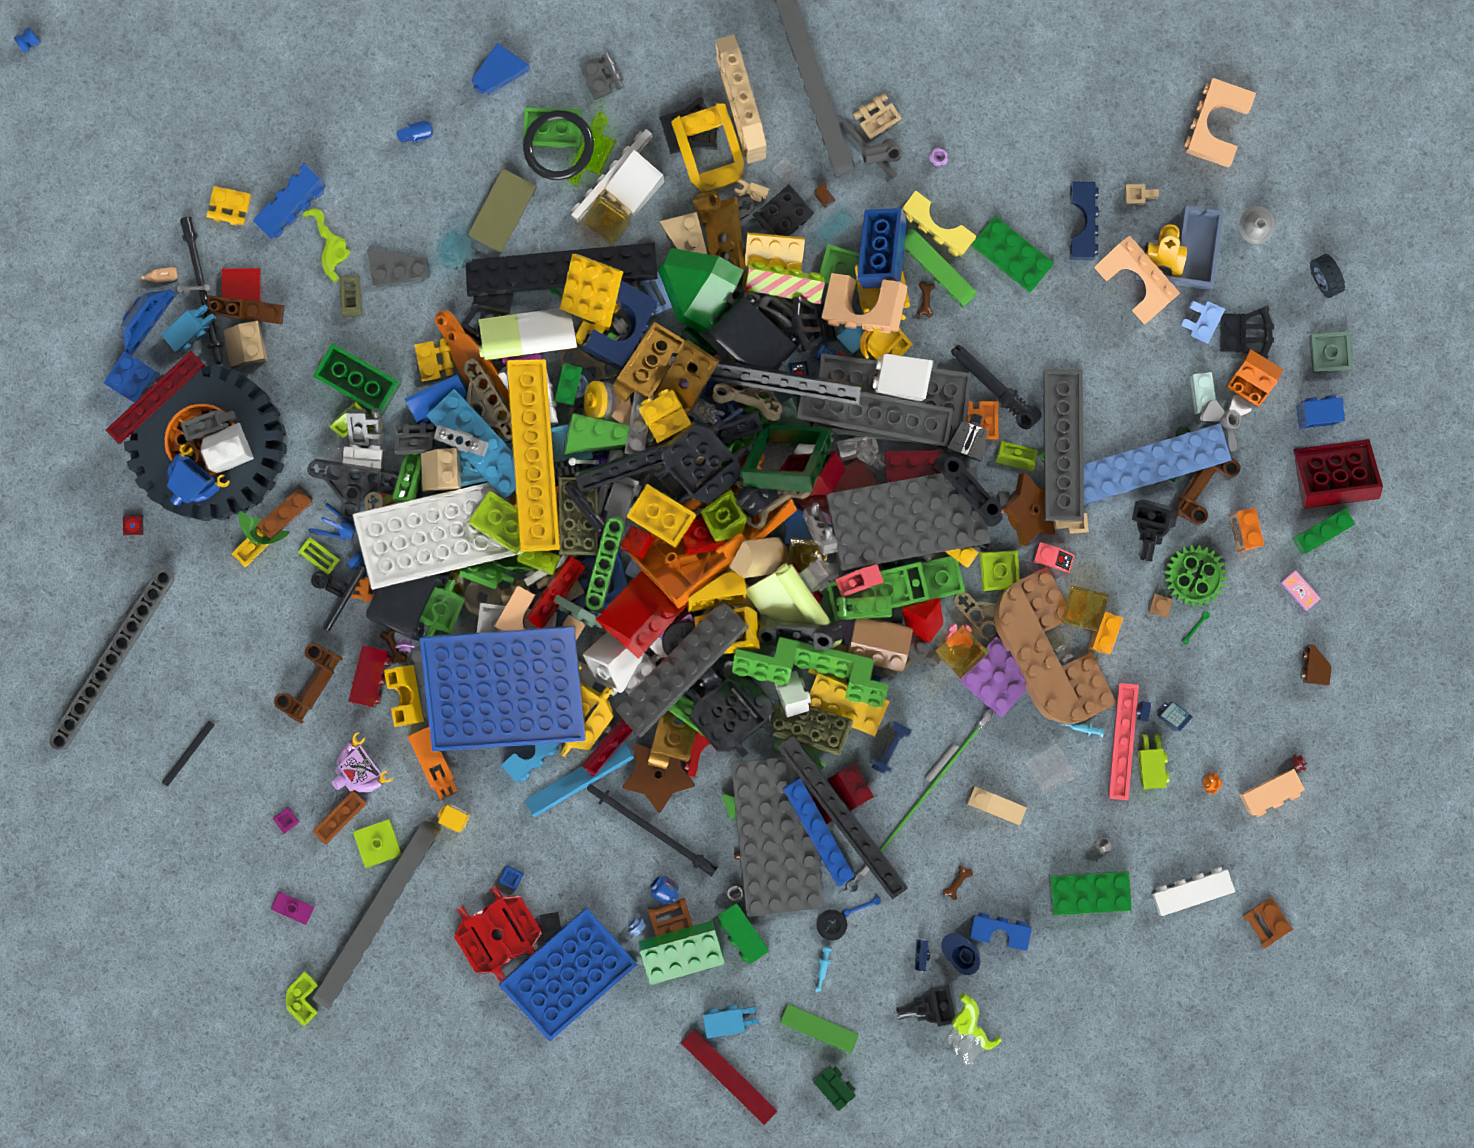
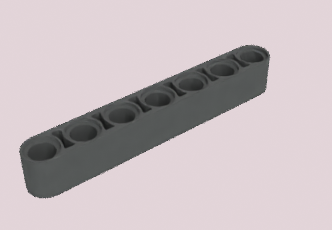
(618, 507)

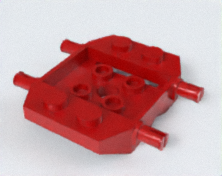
(494, 918)

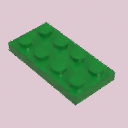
(1012, 254)

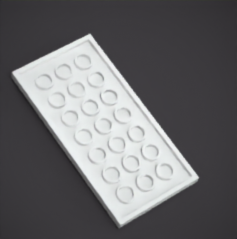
(425, 537)

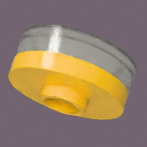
(599, 400)

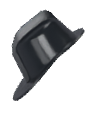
(755, 499)
(709, 679)

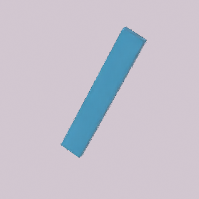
(575, 782)

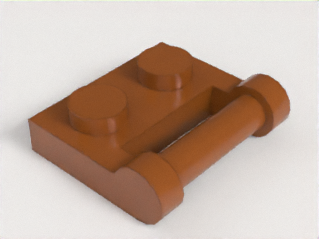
(1273, 919)
(671, 924)

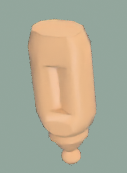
(162, 275)

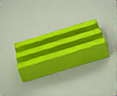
(306, 546)

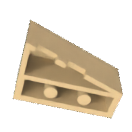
(685, 233)

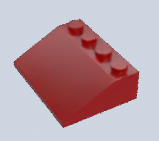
(639, 615)

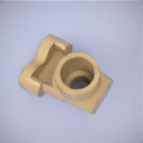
(507, 593)

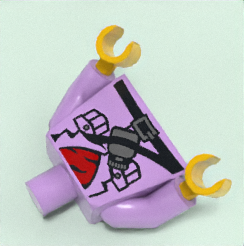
(357, 769)

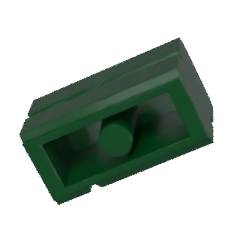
(834, 1087)

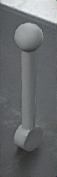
(180, 289)

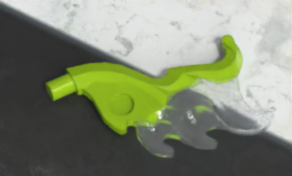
(337, 235)
(966, 1033)

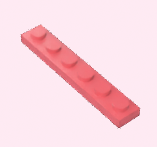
(1123, 741)

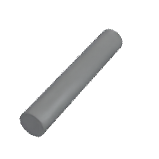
(941, 762)

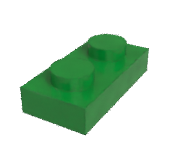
(568, 384)

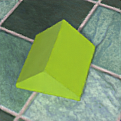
(724, 517)

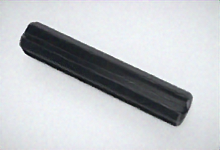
(585, 507)

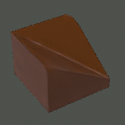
(824, 195)

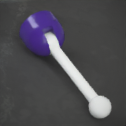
(594, 462)

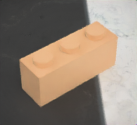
(1272, 793)

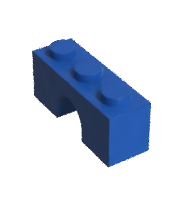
(1017, 933)

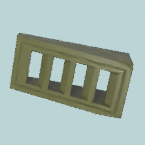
(351, 311)

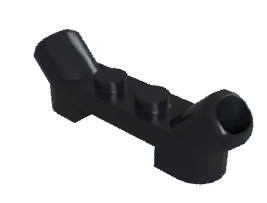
(969, 488)
(818, 635)

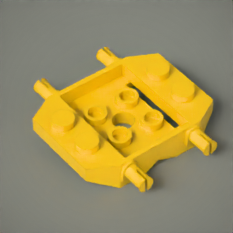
(598, 719)

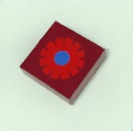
(132, 525)

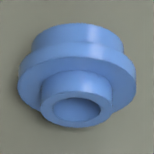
(636, 926)

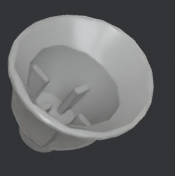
(1257, 225)

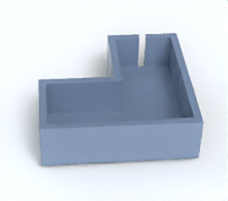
(1202, 240)

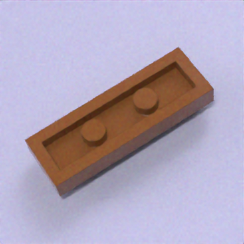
(284, 514)
(339, 817)

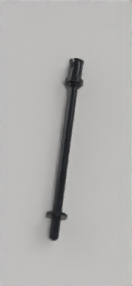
(190, 237)
(698, 860)

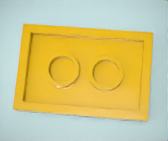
(661, 515)

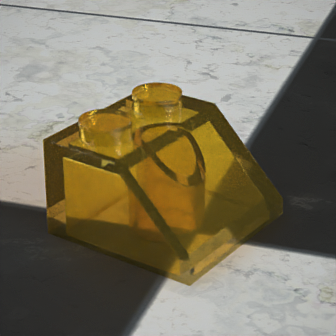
(803, 552)

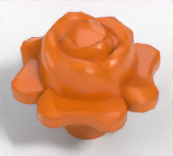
(1212, 783)

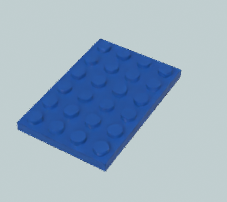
(567, 974)

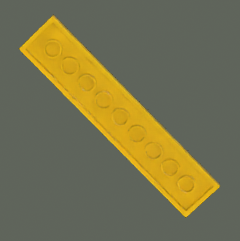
(532, 455)

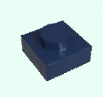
(1143, 711)

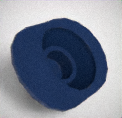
(961, 953)

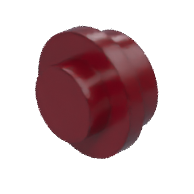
(1299, 762)

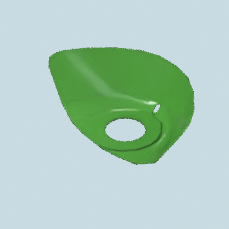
(248, 526)
(513, 565)

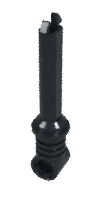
(1006, 396)

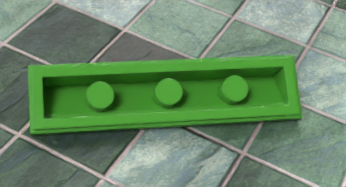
(408, 479)
(819, 1028)

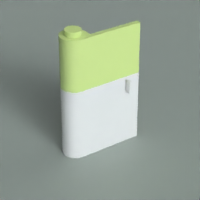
(526, 333)

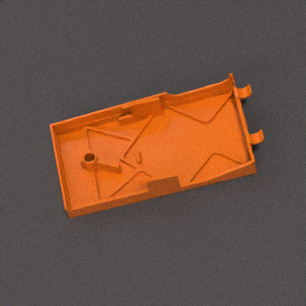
(683, 574)

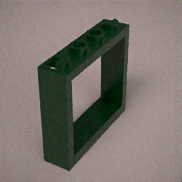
(783, 479)

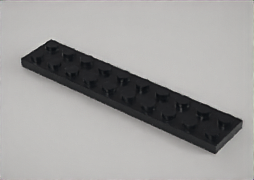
(551, 269)

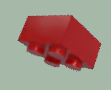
(637, 542)

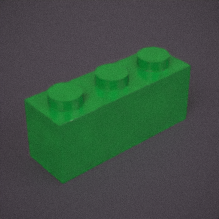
(1323, 531)
(742, 933)

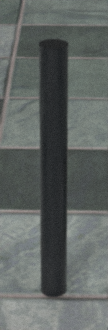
(345, 597)
(188, 753)

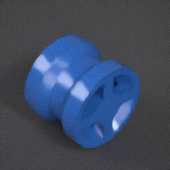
(824, 350)

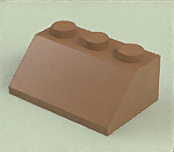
(881, 641)

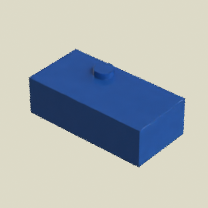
(881, 247)

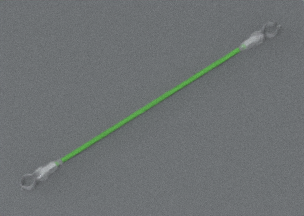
(987, 716)

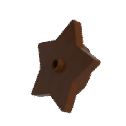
(1026, 510)
(657, 790)

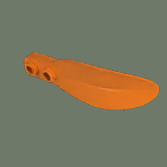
(466, 348)

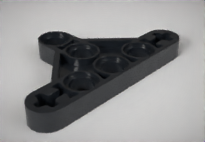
(343, 482)

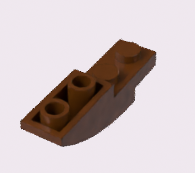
(245, 309)

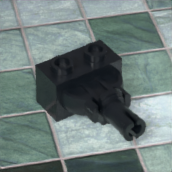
(1153, 524)
(936, 1005)

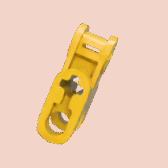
(1168, 250)

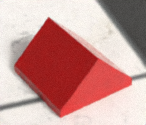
(924, 618)

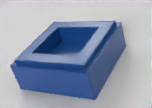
(511, 877)

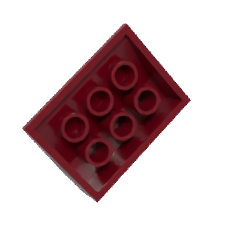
(1337, 474)

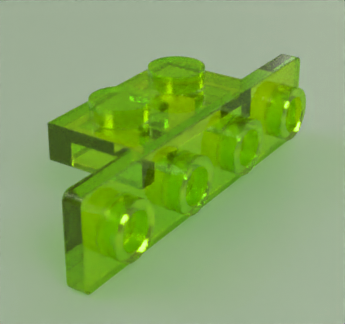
(602, 149)

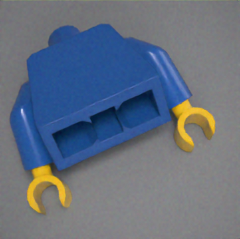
(189, 480)

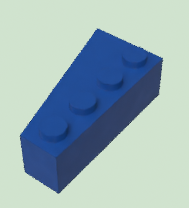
(289, 202)

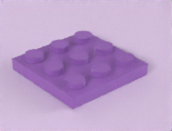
(996, 679)

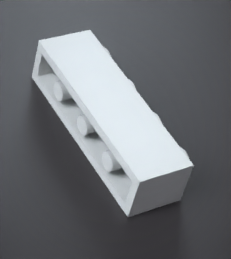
(1193, 892)

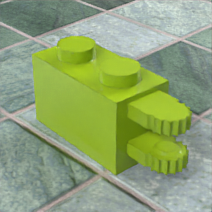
(1152, 764)

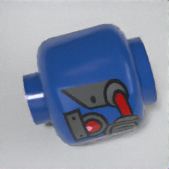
(664, 890)

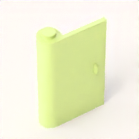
(787, 599)

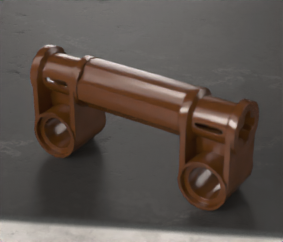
(1196, 486)
(315, 685)

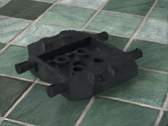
(680, 457)
(711, 717)

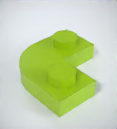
(296, 1001)

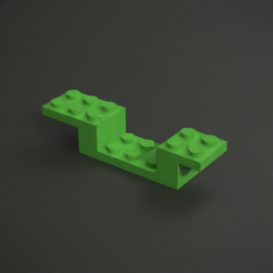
(904, 585)
(804, 656)

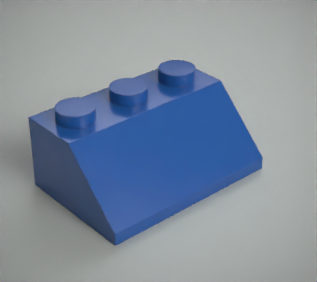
(429, 398)

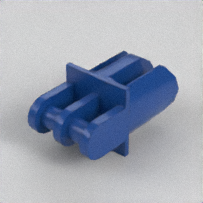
(415, 132)

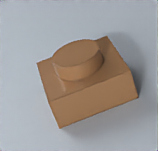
(1160, 605)

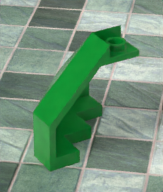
(697, 286)

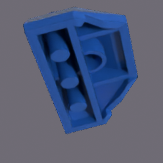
(143, 317)

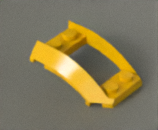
(701, 122)

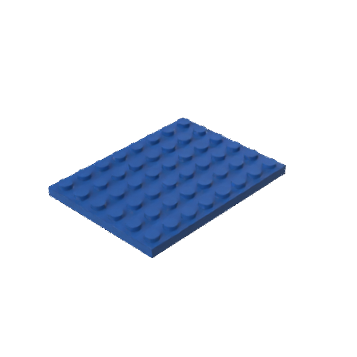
(503, 688)

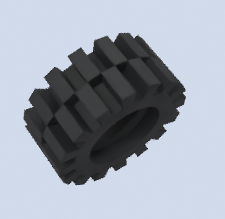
(564, 469)

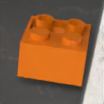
(1255, 378)

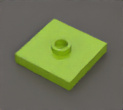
(999, 569)
(377, 843)

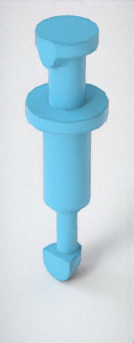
(1086, 728)
(823, 967)

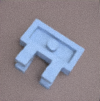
(1207, 321)

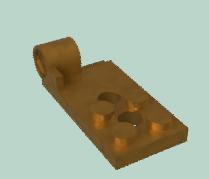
(721, 219)
(638, 373)
(697, 380)
(671, 740)

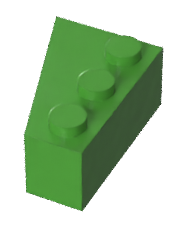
(594, 434)

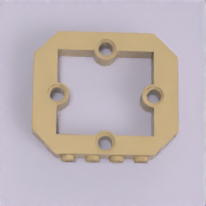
(740, 98)

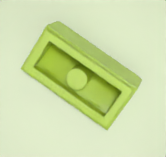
(1016, 456)

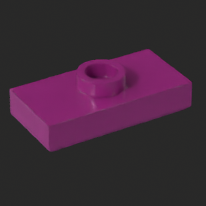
(292, 908)

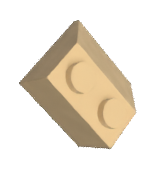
(245, 344)
(441, 470)

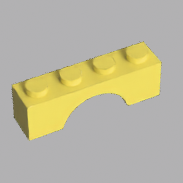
(956, 239)

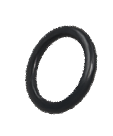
(579, 166)

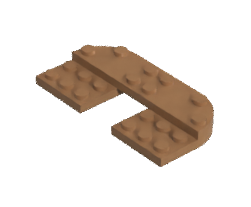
(1058, 692)

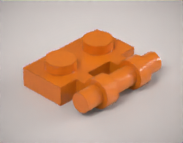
(989, 412)

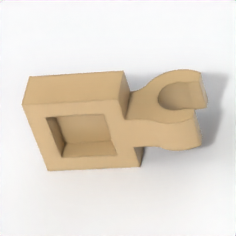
(755, 191)
(1137, 194)
(1073, 527)

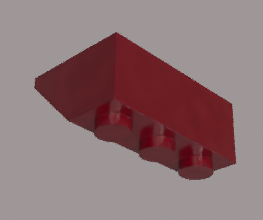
(369, 676)

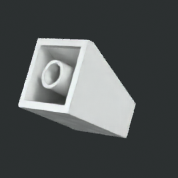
(634, 183)
(902, 377)
(226, 449)
(611, 662)

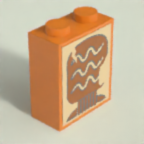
(1246, 529)

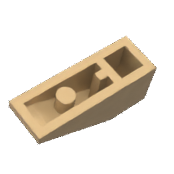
(996, 805)

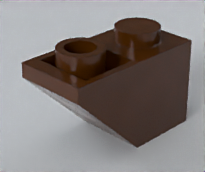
(1318, 668)

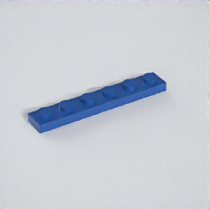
(818, 831)

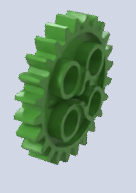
(1179, 568)

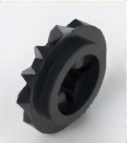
(831, 934)

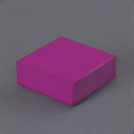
(286, 820)

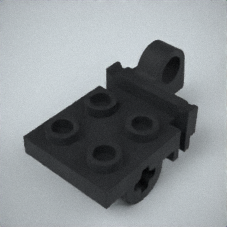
(783, 213)

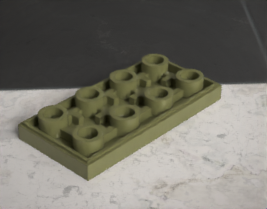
(502, 210)
(574, 529)
(813, 728)

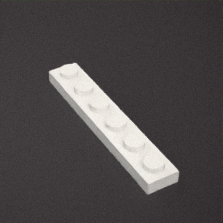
(580, 210)

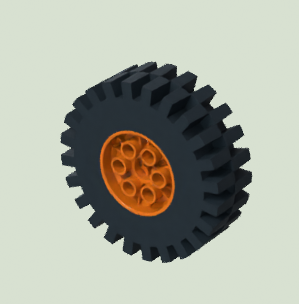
(158, 442)

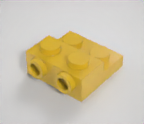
(664, 415)

